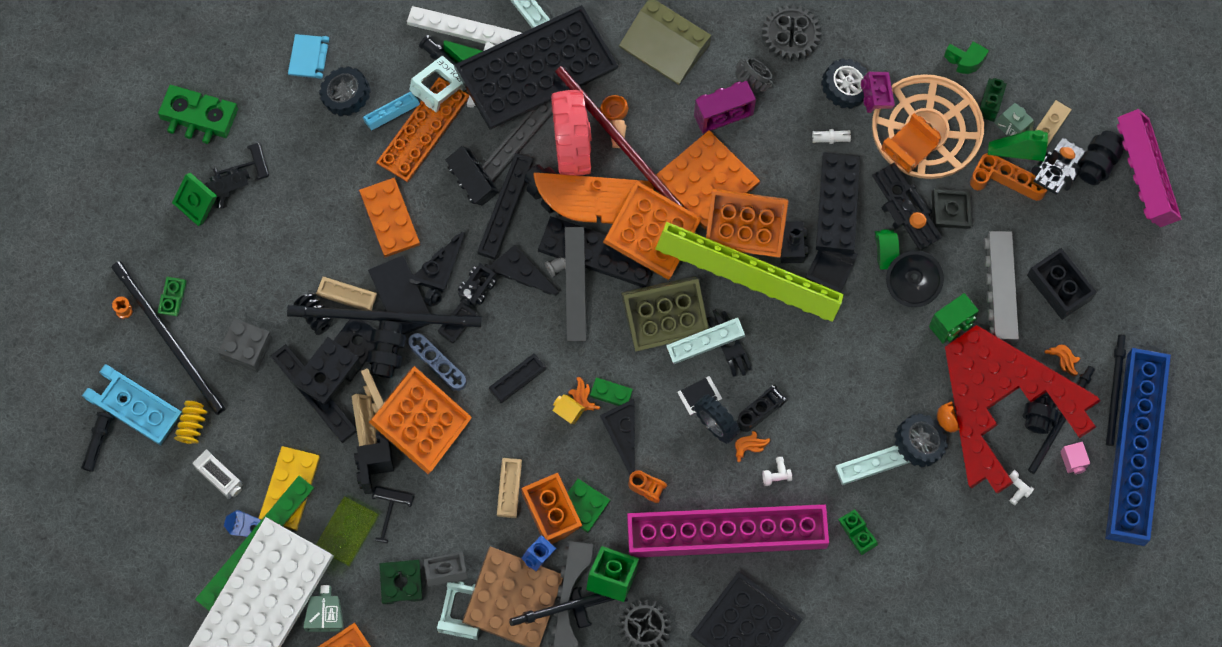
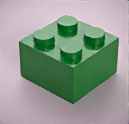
(954, 318)
(612, 574)

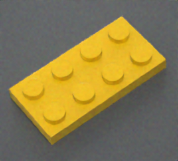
(288, 467)

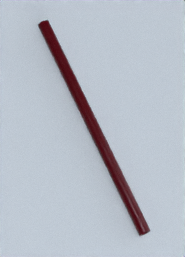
(617, 137)

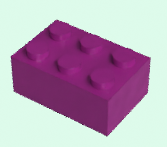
(724, 106)

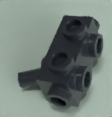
(223, 185)
(473, 290)

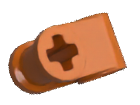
(648, 486)

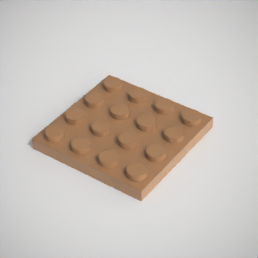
(507, 590)

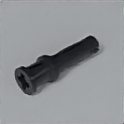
(434, 49)
(98, 432)

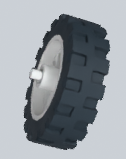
(841, 95)

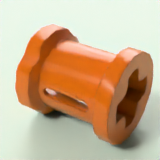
(120, 312)

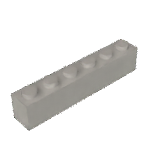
(1001, 286)

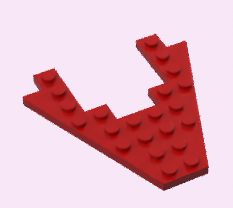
(987, 371)

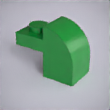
(967, 61)
(887, 247)

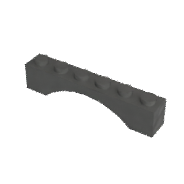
(578, 563)

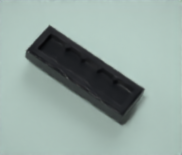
(517, 378)

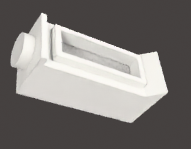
(218, 474)

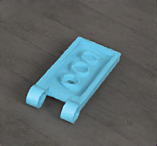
(142, 409)

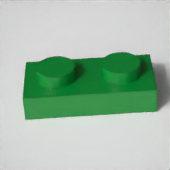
(610, 392)

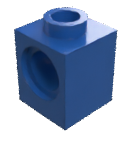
(543, 548)

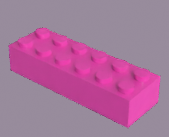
(1148, 168)

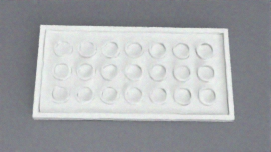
(264, 591)

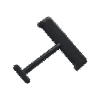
(258, 160)
(392, 496)
(580, 612)

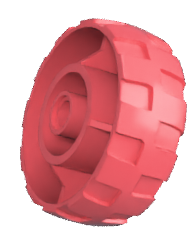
(571, 132)

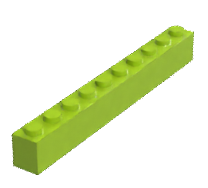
(749, 272)

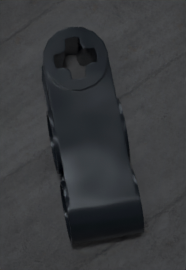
(770, 400)

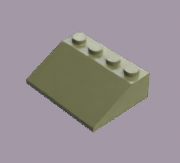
(665, 41)
(664, 312)

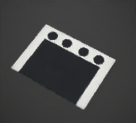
(696, 391)

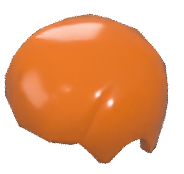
(614, 107)
(947, 418)

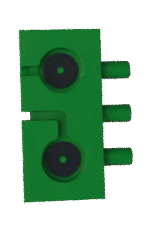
(197, 112)

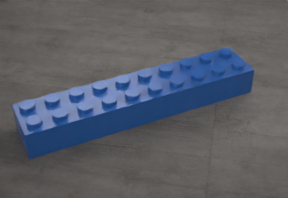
(1138, 447)

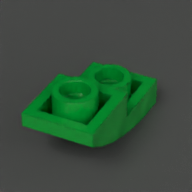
(172, 296)
(858, 532)

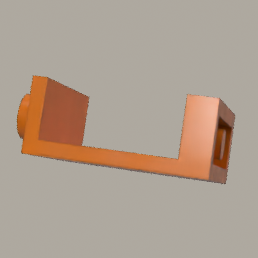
(912, 143)

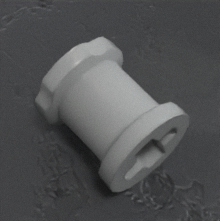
(555, 266)

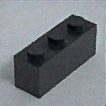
(471, 176)

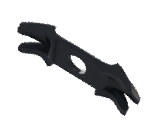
(734, 352)

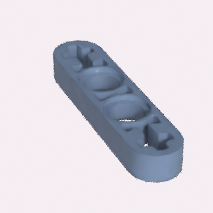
(437, 362)

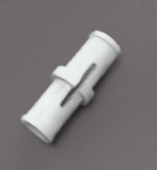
(831, 136)

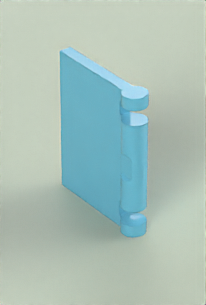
(308, 56)

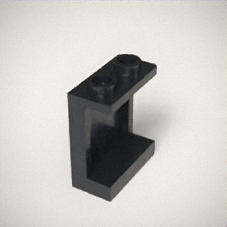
(831, 269)

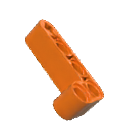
(1010, 180)

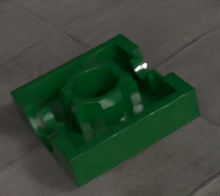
(390, 572)

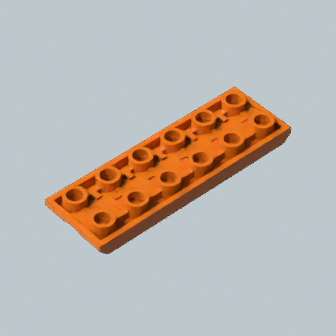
(421, 133)

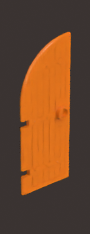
(585, 196)

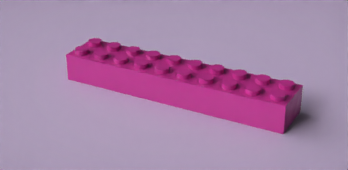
(727, 531)

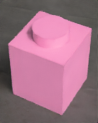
(1075, 458)

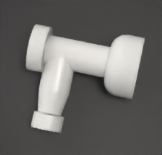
(782, 474)
(1023, 490)

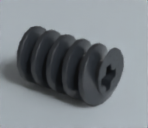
(317, 324)

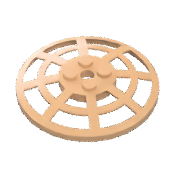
(935, 120)

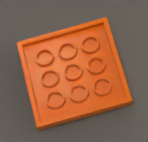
(703, 168)
(641, 225)
(420, 420)

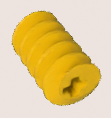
(190, 422)

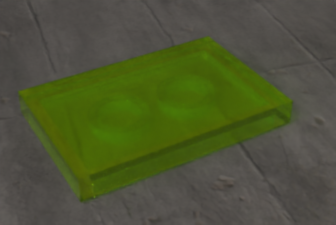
(347, 530)

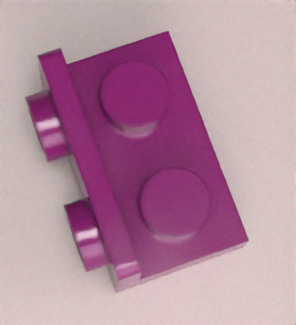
(877, 91)

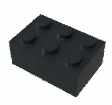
(1061, 283)

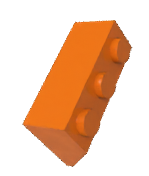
(551, 508)

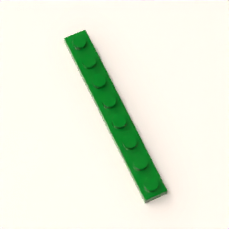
(280, 514)

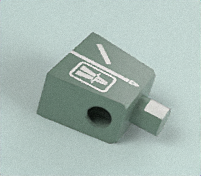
(1014, 121)
(324, 612)

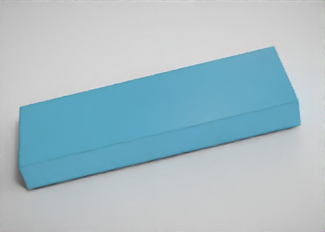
(391, 111)

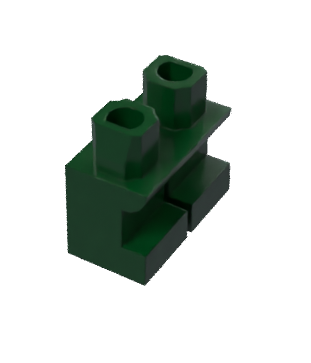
(992, 98)

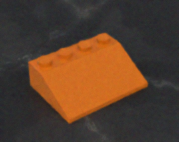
(747, 222)

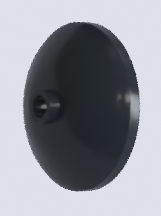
(918, 291)

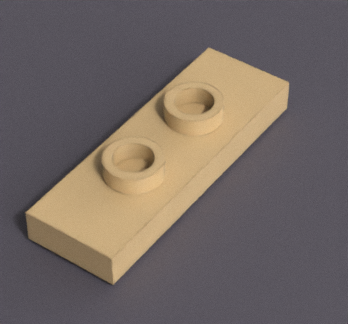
(1054, 119)
(346, 294)
(371, 390)
(363, 413)
(509, 488)

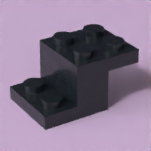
(373, 460)

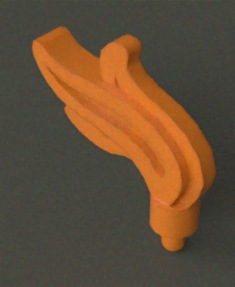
(1066, 357)
(581, 395)
(749, 443)

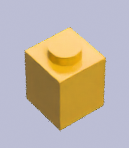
(568, 408)

